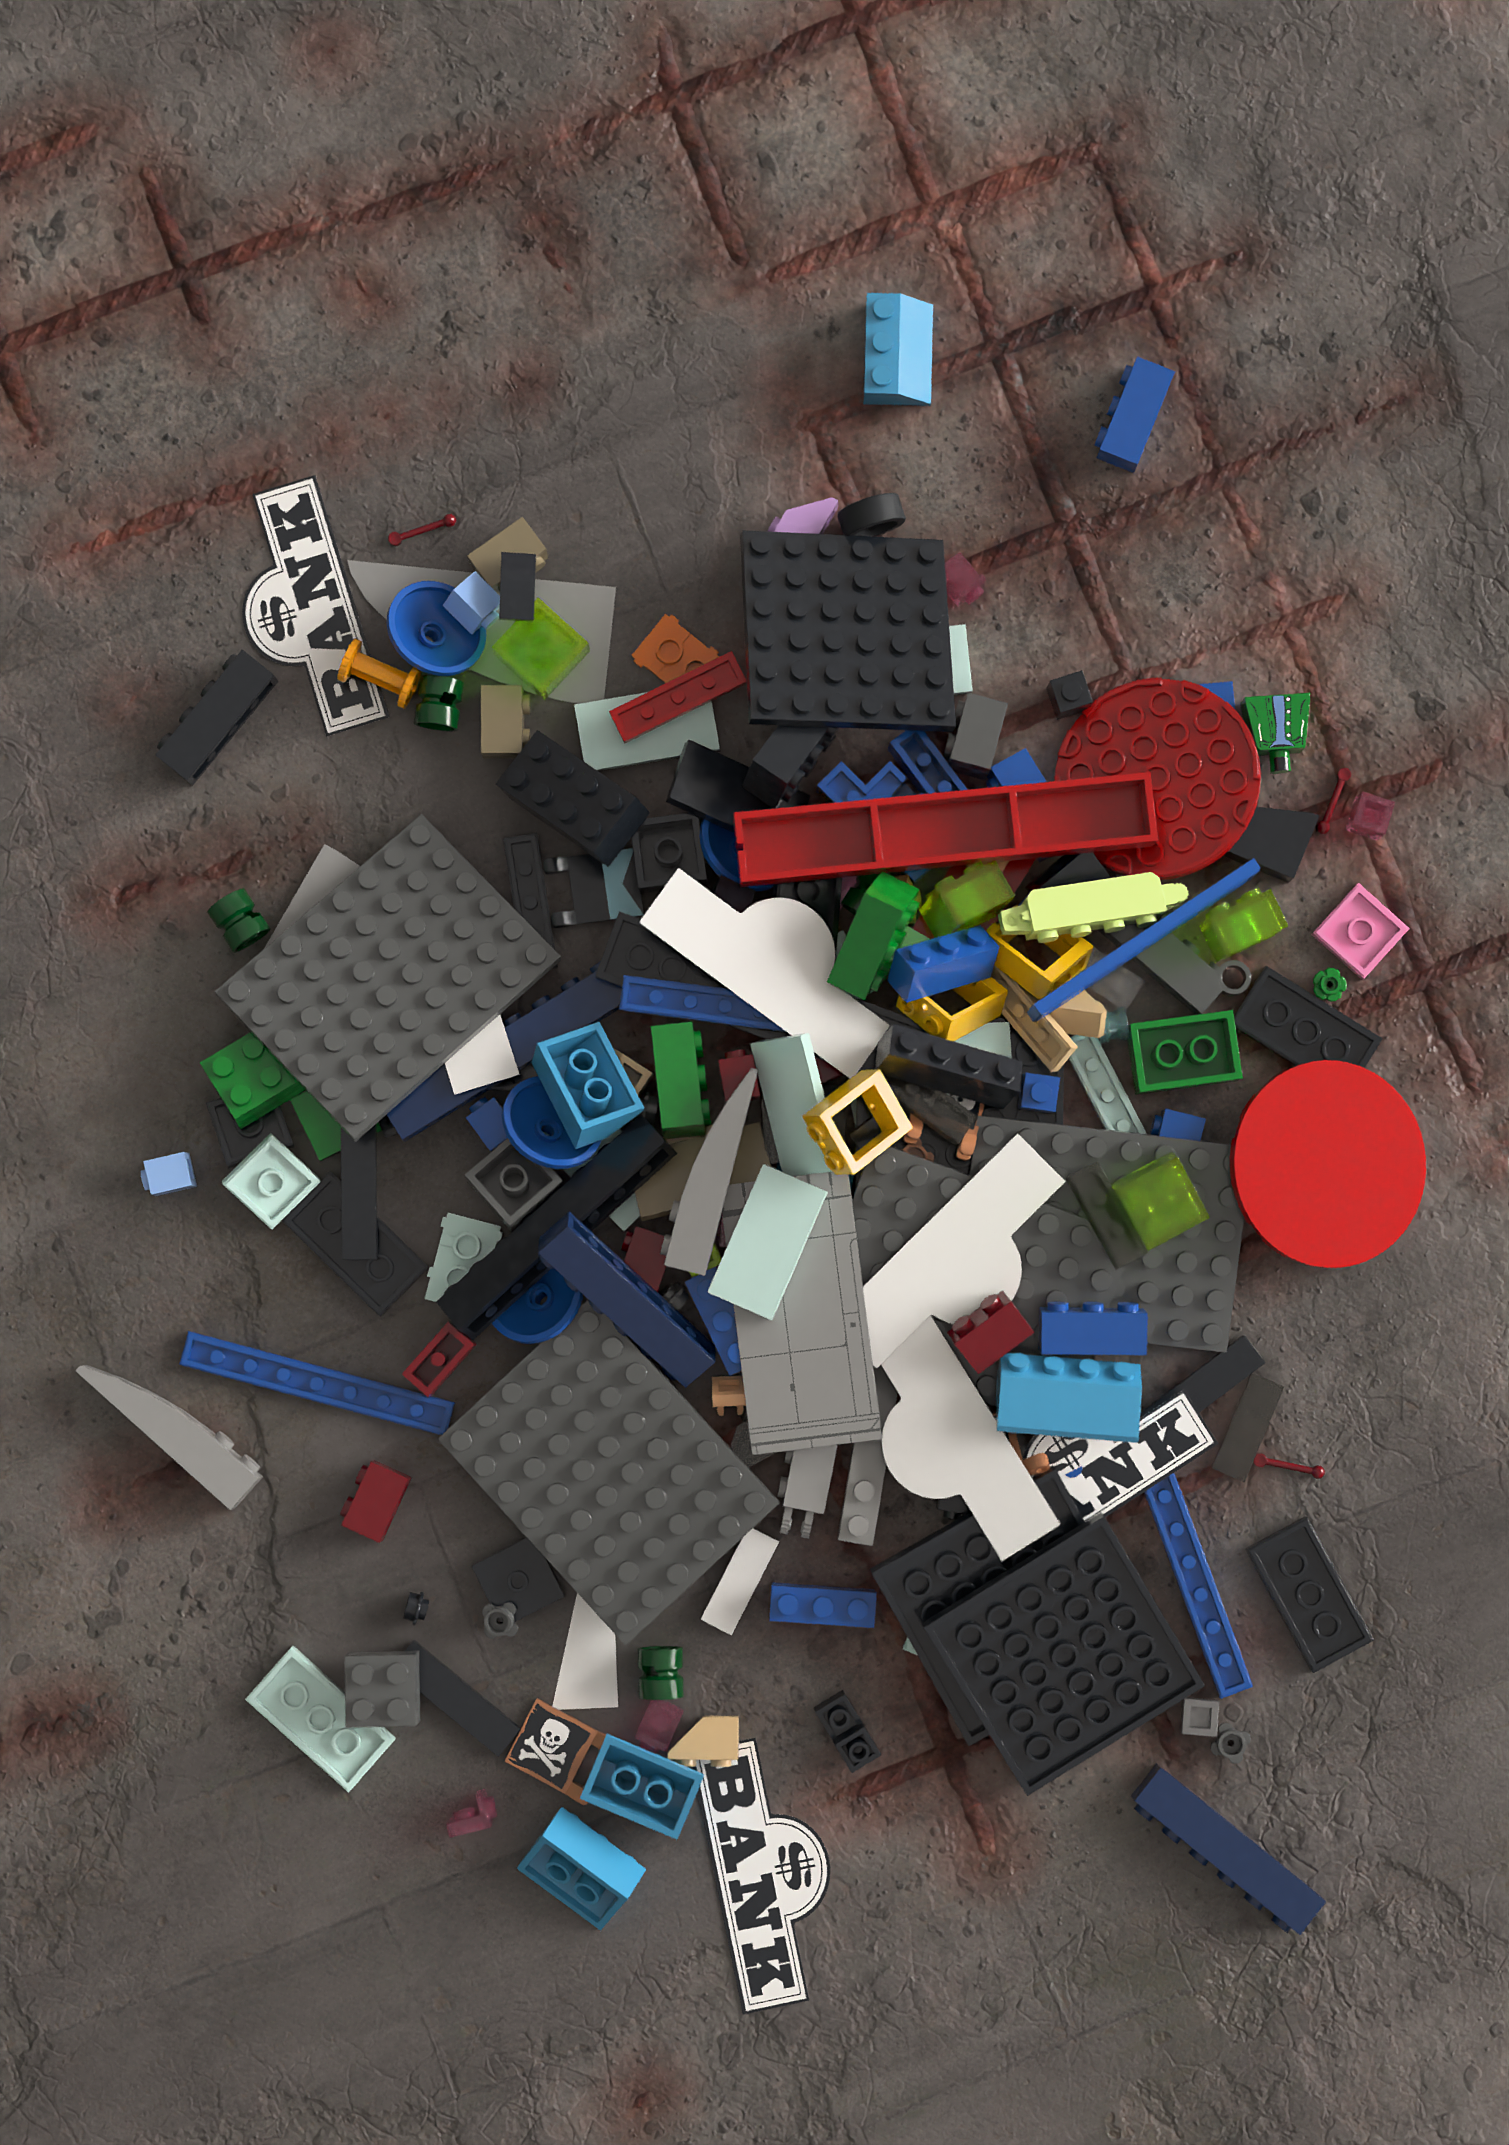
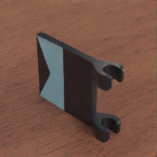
(597, 889)

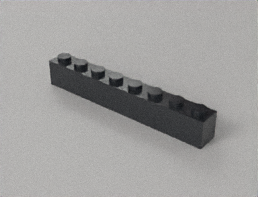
(589, 1195)

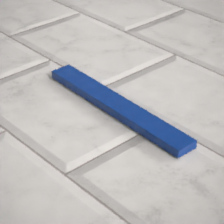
(1143, 941)
(317, 1383)
(1197, 1587)

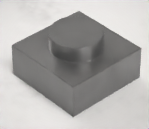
(1199, 1717)

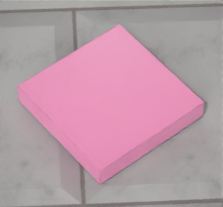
(1360, 931)

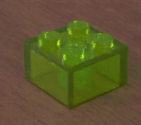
(541, 650)
(967, 900)
(1243, 925)
(1160, 1200)

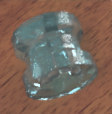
(1115, 1026)

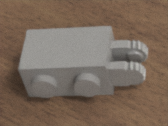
(806, 1484)

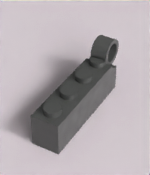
(1181, 970)

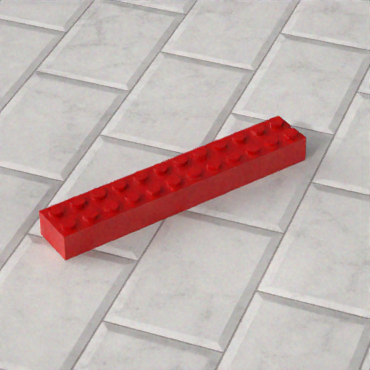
(945, 829)

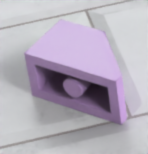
(809, 518)

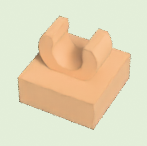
(728, 1392)

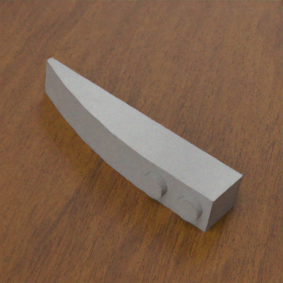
(707, 1186)
(181, 1436)
(866, 1474)

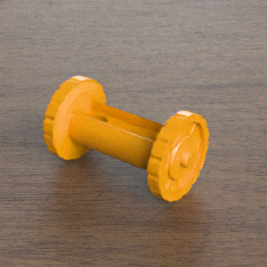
(378, 673)

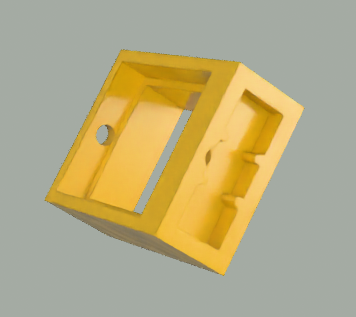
(1040, 983)
(986, 1002)
(882, 1105)

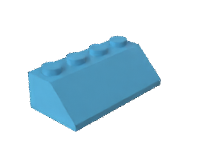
(1068, 1397)

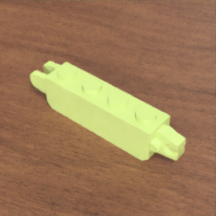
(1092, 906)

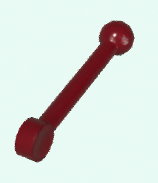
(395, 538)
(1343, 775)
(1316, 1471)

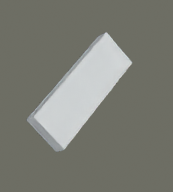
(739, 1580)

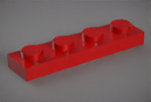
(678, 697)

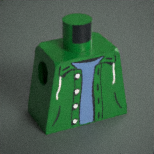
(1277, 726)

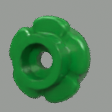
(1321, 989)

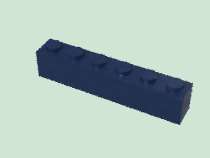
(626, 1300)
(1228, 1849)

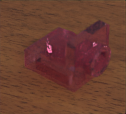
(963, 581)
(658, 1725)
(468, 1821)

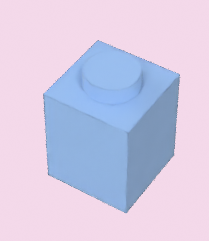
(474, 603)
(168, 1174)

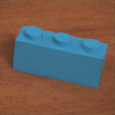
(897, 350)
(586, 1084)
(642, 1786)
(581, 1868)

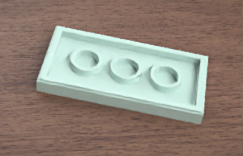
(605, 749)
(790, 1090)
(767, 1242)
(312, 1715)

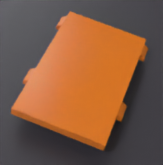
(672, 650)

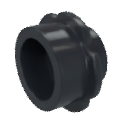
(416, 1607)

